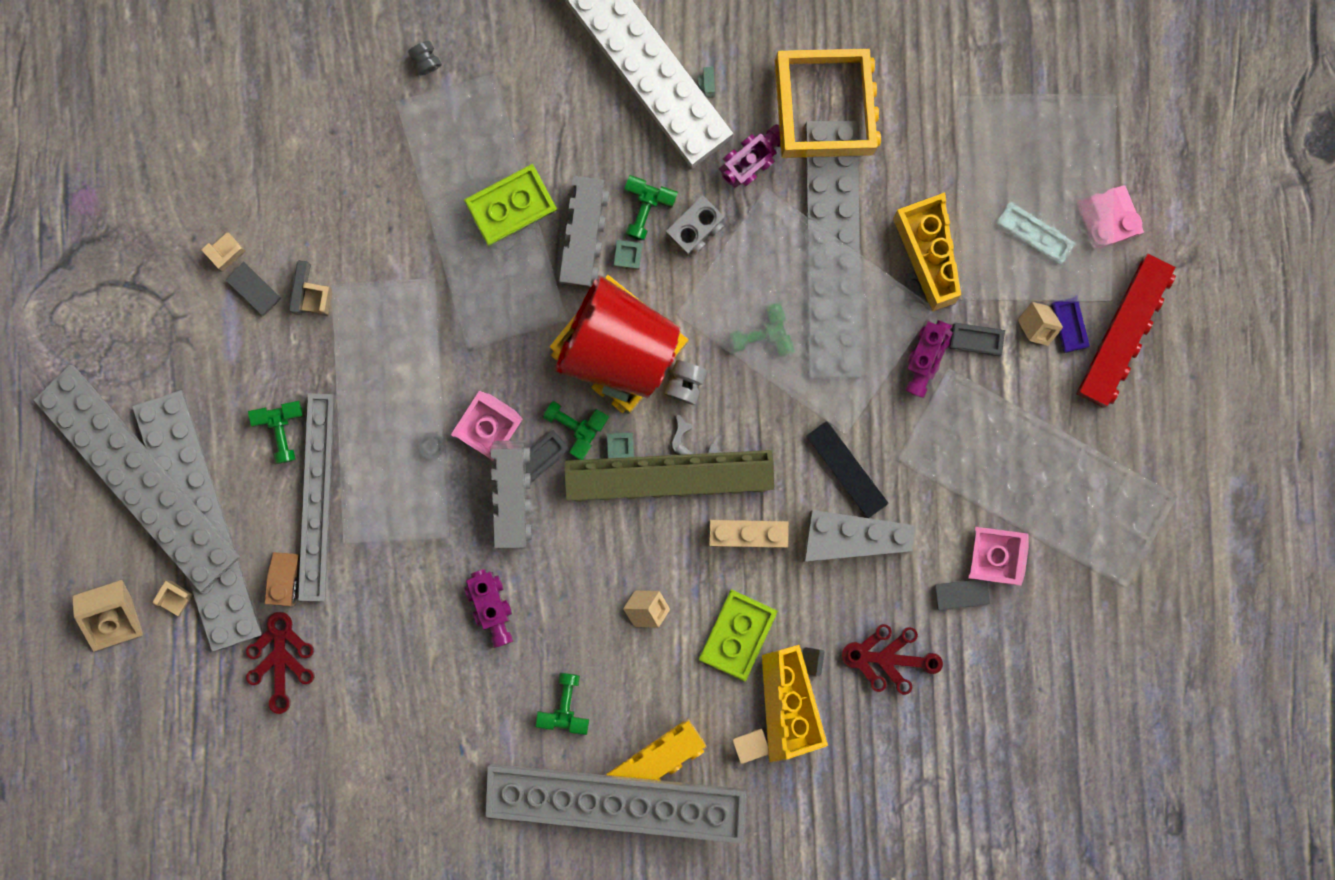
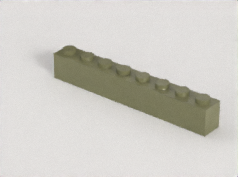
(669, 475)

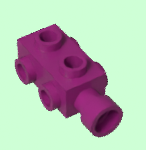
(747, 162)
(927, 352)
(487, 600)

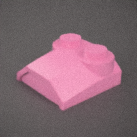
(1126, 220)
(486, 422)
(999, 556)

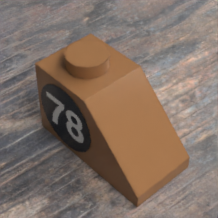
(282, 579)

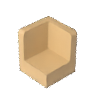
(224, 251)
(317, 298)
(1040, 323)
(173, 597)
(646, 609)
(751, 746)

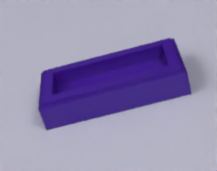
(1073, 334)

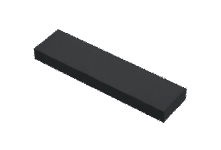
(847, 469)

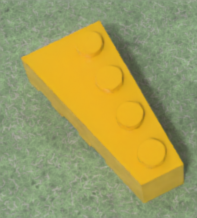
(930, 249)
(790, 706)
(663, 754)

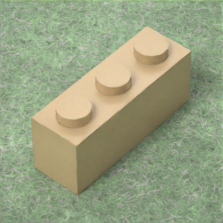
(748, 533)

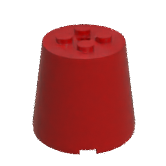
(618, 342)

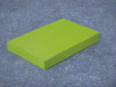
(510, 205)
(738, 635)

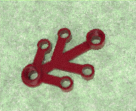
(279, 658)
(888, 658)

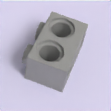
(690, 222)

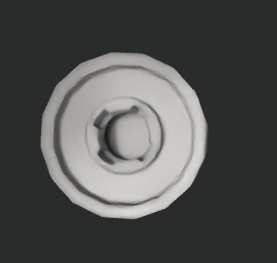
(689, 373)

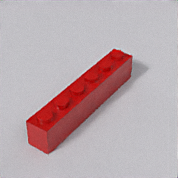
(1126, 330)

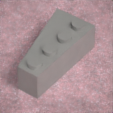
(583, 232)
(510, 494)
(852, 536)

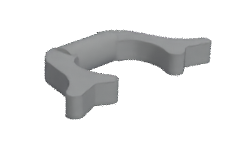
(681, 429)

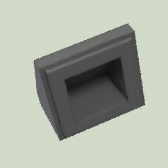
(813, 660)

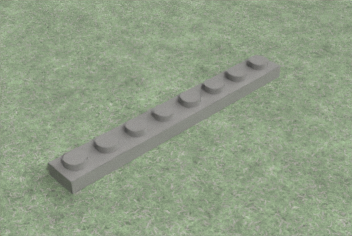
(316, 497)

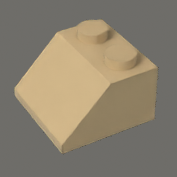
(106, 615)

